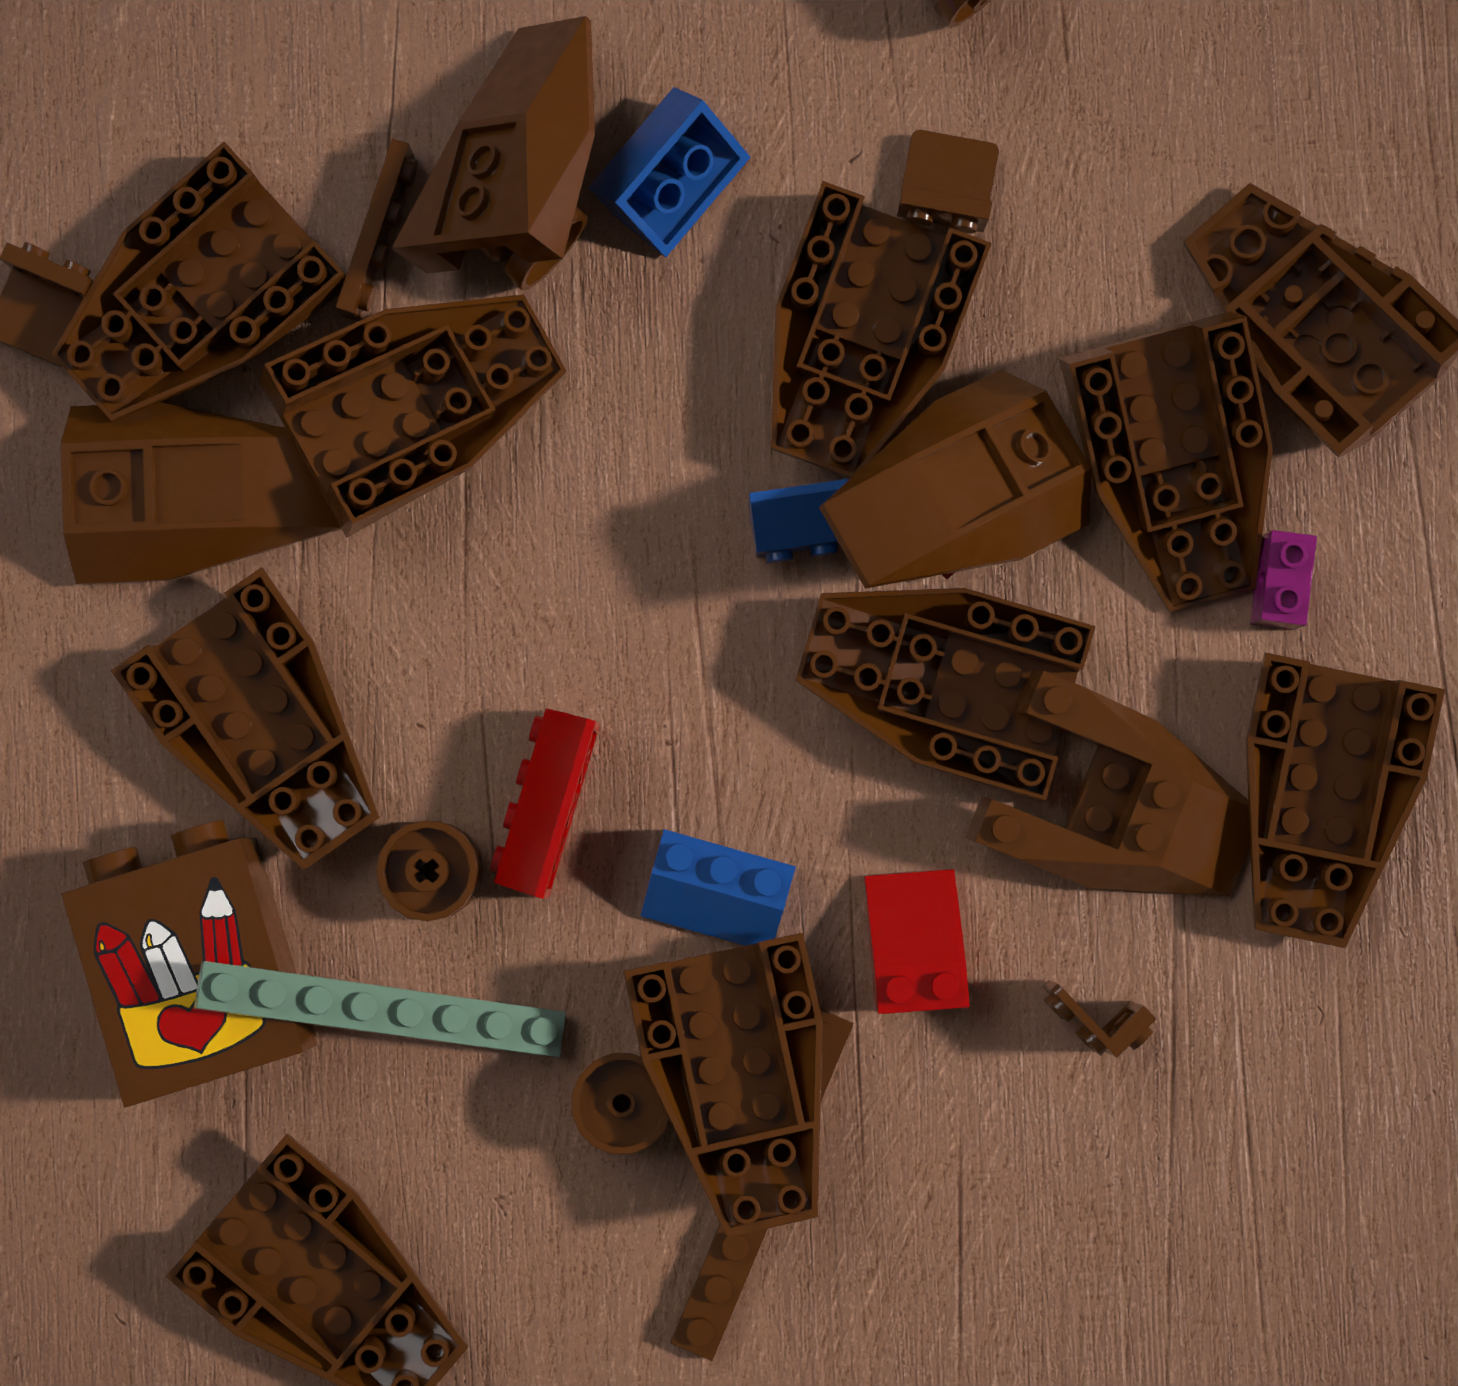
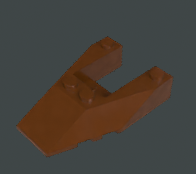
(1144, 813)

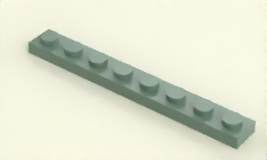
(378, 1009)

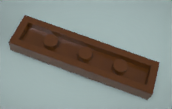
(371, 248)

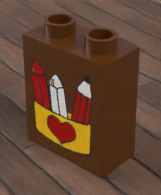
(143, 955)

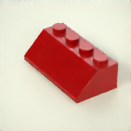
(546, 802)

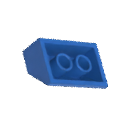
(670, 171)
(792, 522)
(717, 890)

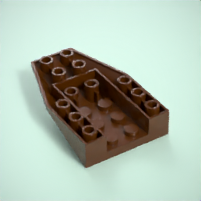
(513, 156)
(194, 290)
(863, 328)
(409, 398)
(1179, 452)
(944, 678)

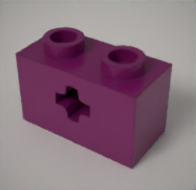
(1284, 580)

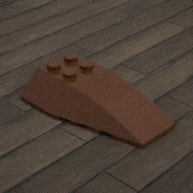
(1325, 320)

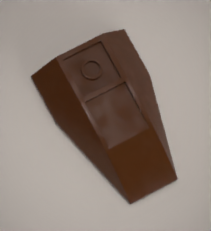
(964, 487)
(180, 493)
(256, 719)
(1330, 790)
(739, 1074)
(317, 1279)

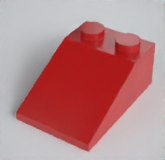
(916, 942)

